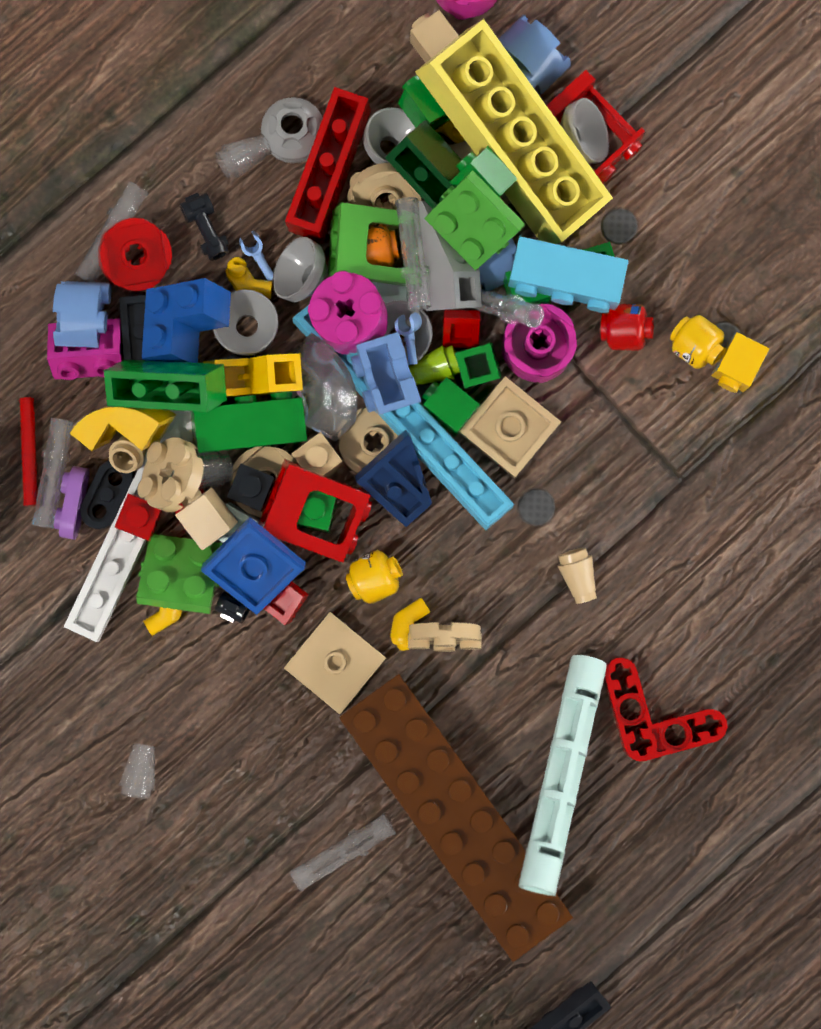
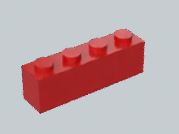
(328, 164)

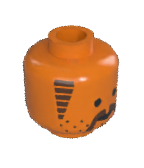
(381, 246)

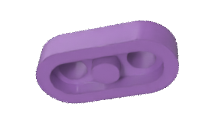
(75, 487)

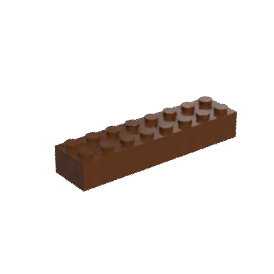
(453, 815)

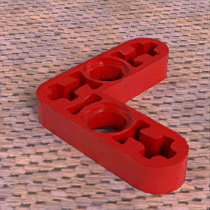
(655, 731)

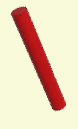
(28, 450)

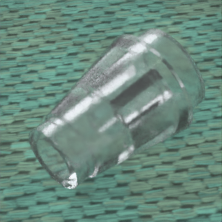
(242, 155)
(139, 773)

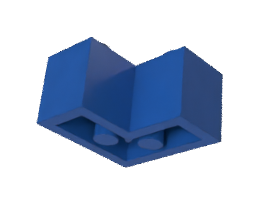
(178, 315)

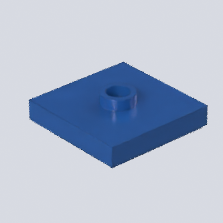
(253, 566)

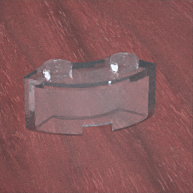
(327, 389)

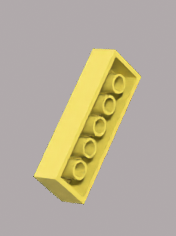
(500, 109)

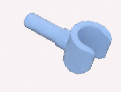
(258, 256)
(408, 333)

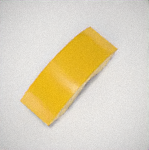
(262, 374)
(138, 425)

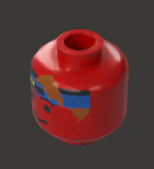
(627, 327)

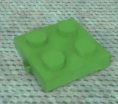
(474, 220)
(174, 576)

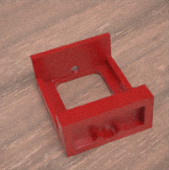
(583, 88)
(288, 500)

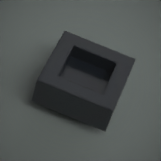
(251, 487)

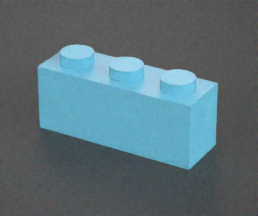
(567, 274)

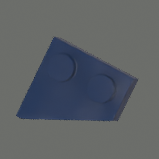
(397, 480)

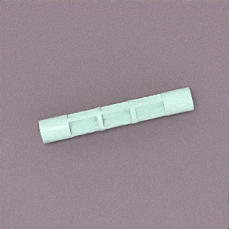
(562, 775)

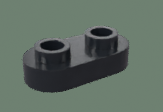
(104, 493)

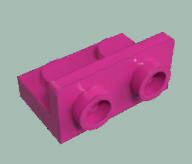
(83, 362)

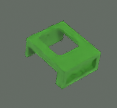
(349, 242)

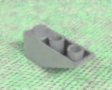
(451, 279)

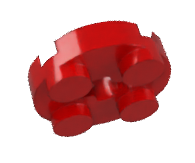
(117, 242)

